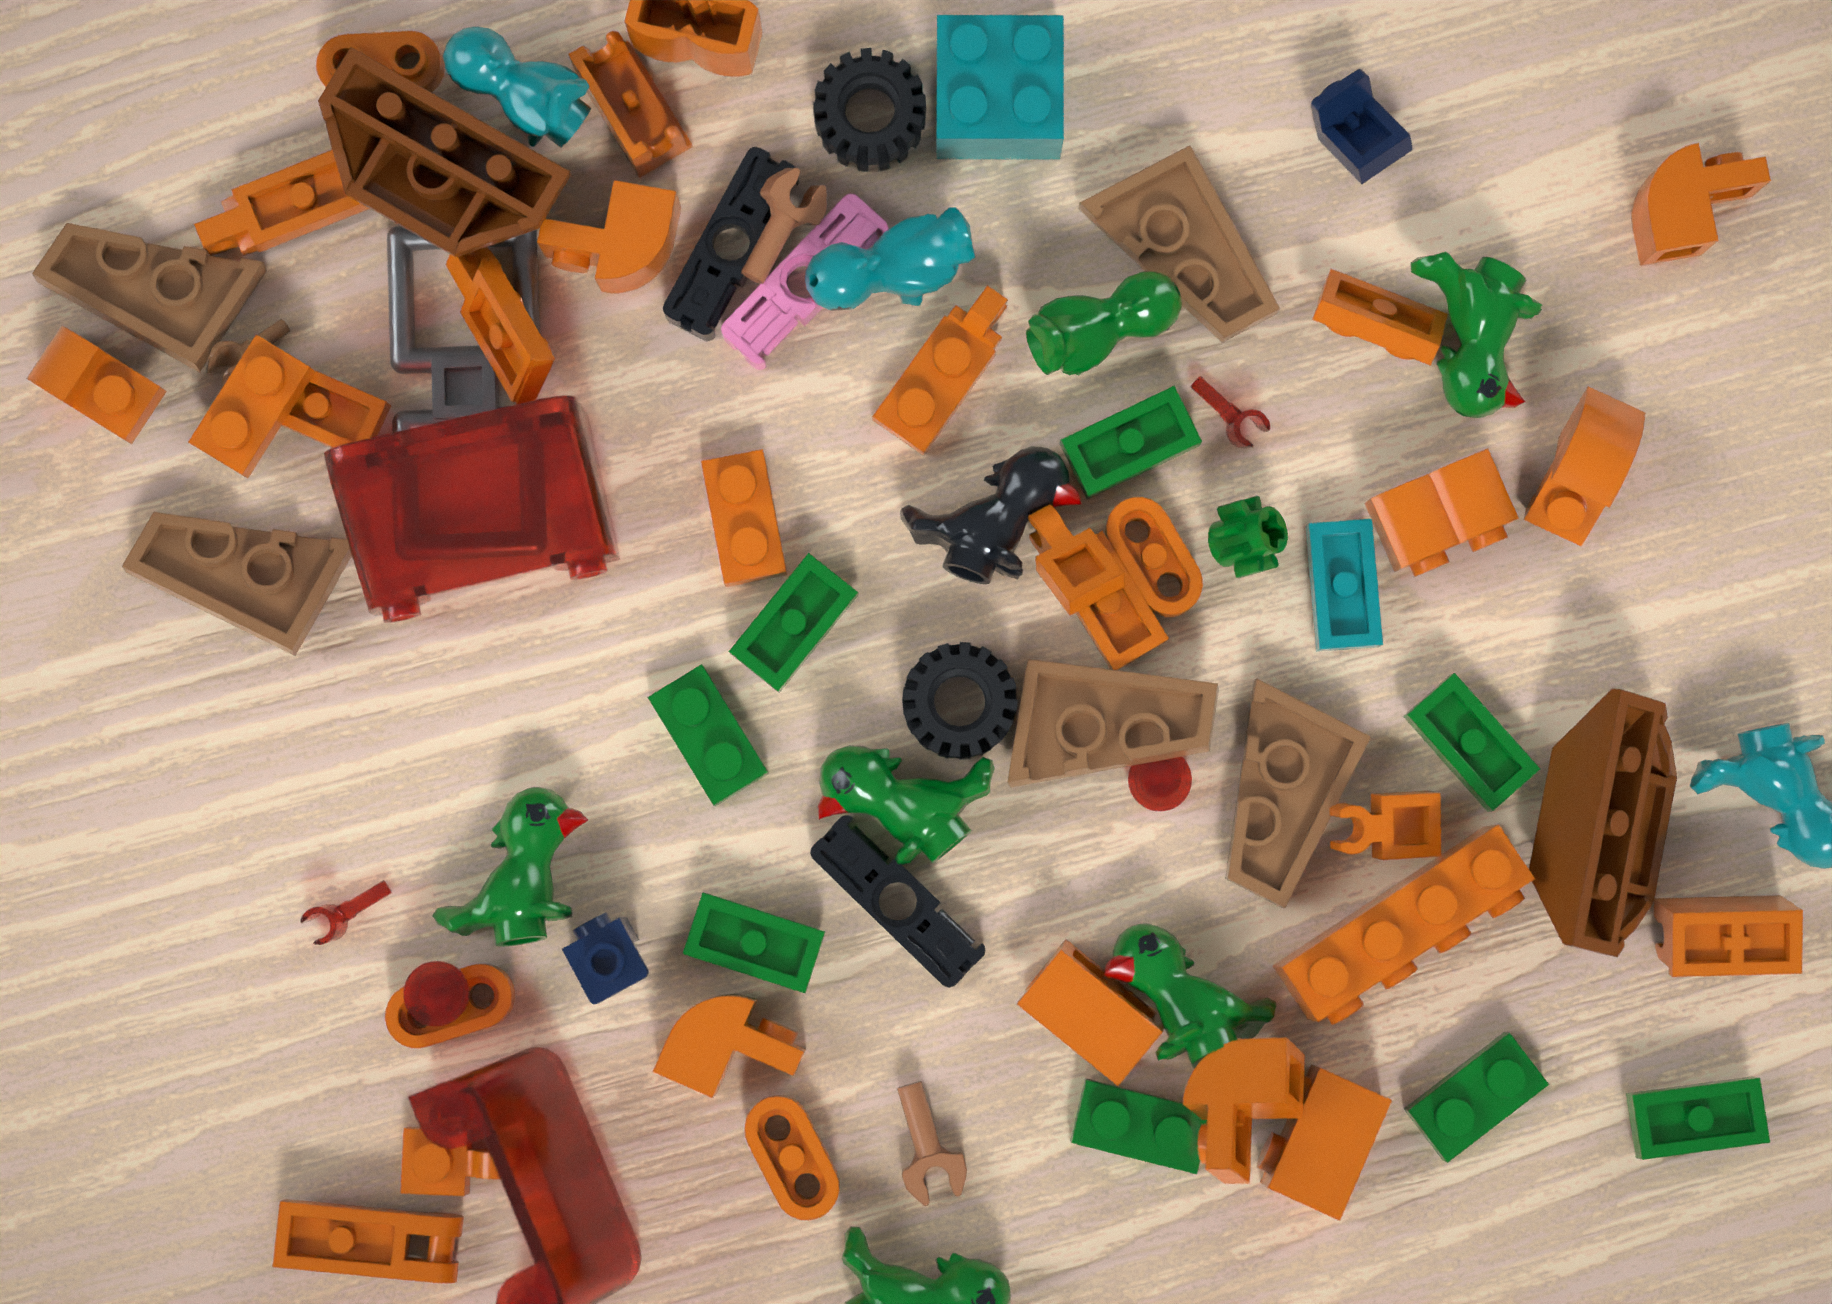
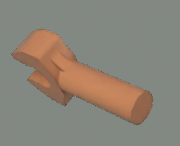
(783, 220)
(927, 1146)

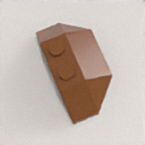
(432, 161)
(1605, 822)

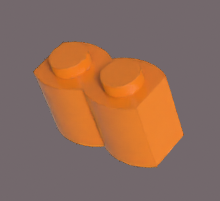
(712, 33)
(1441, 512)

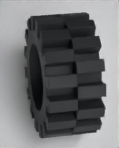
(869, 73)
(967, 662)

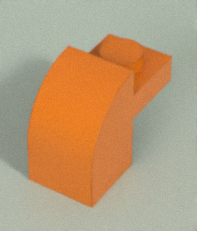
(1674, 203)
(631, 246)
(96, 384)
(1587, 466)
(709, 1035)
(1242, 1084)

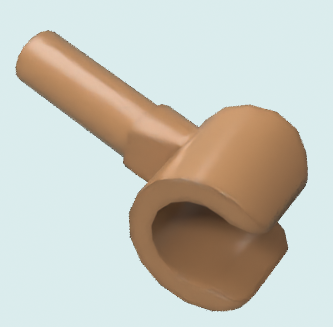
(229, 352)

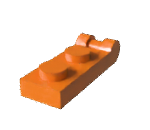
(365, 1241)

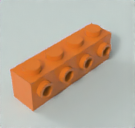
(1403, 923)

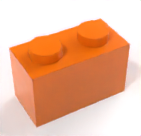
(1325, 1150)

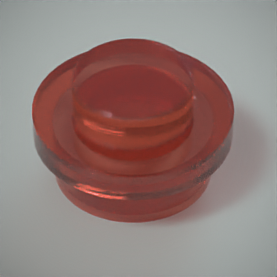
(1160, 783)
(436, 993)

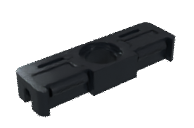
(707, 279)
(863, 873)

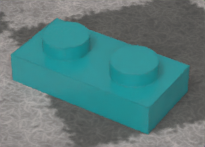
(1344, 585)

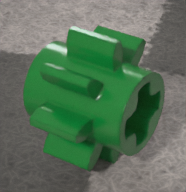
(1247, 536)

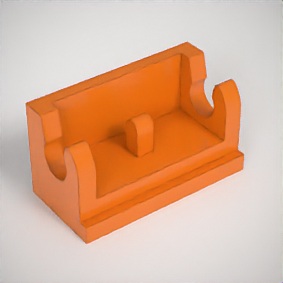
(630, 104)
(1730, 935)
(1091, 1012)

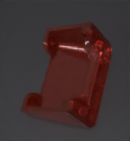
(472, 503)
(548, 1170)

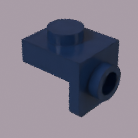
(1358, 127)
(605, 957)

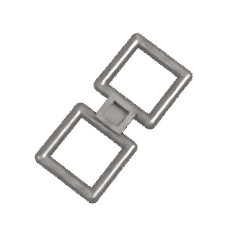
(460, 374)

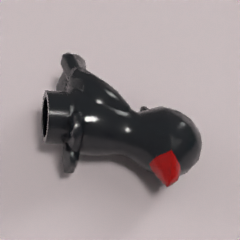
(988, 530)

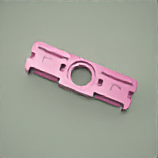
(772, 308)

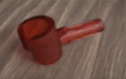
(1230, 413)
(344, 912)

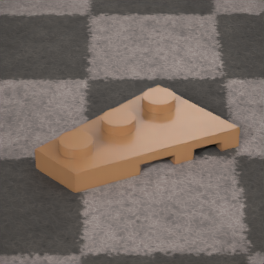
(1179, 227)
(152, 291)
(243, 576)
(1105, 719)
(1288, 780)

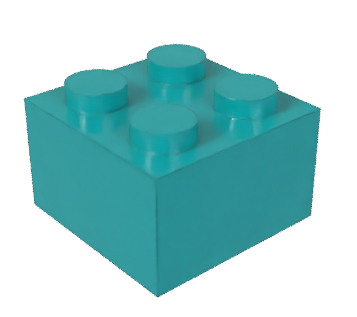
(1000, 87)

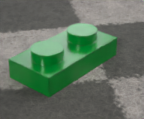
(1130, 442)
(793, 623)
(708, 735)
(1471, 742)
(754, 942)
(1476, 1096)
(1698, 1118)
(1137, 1126)

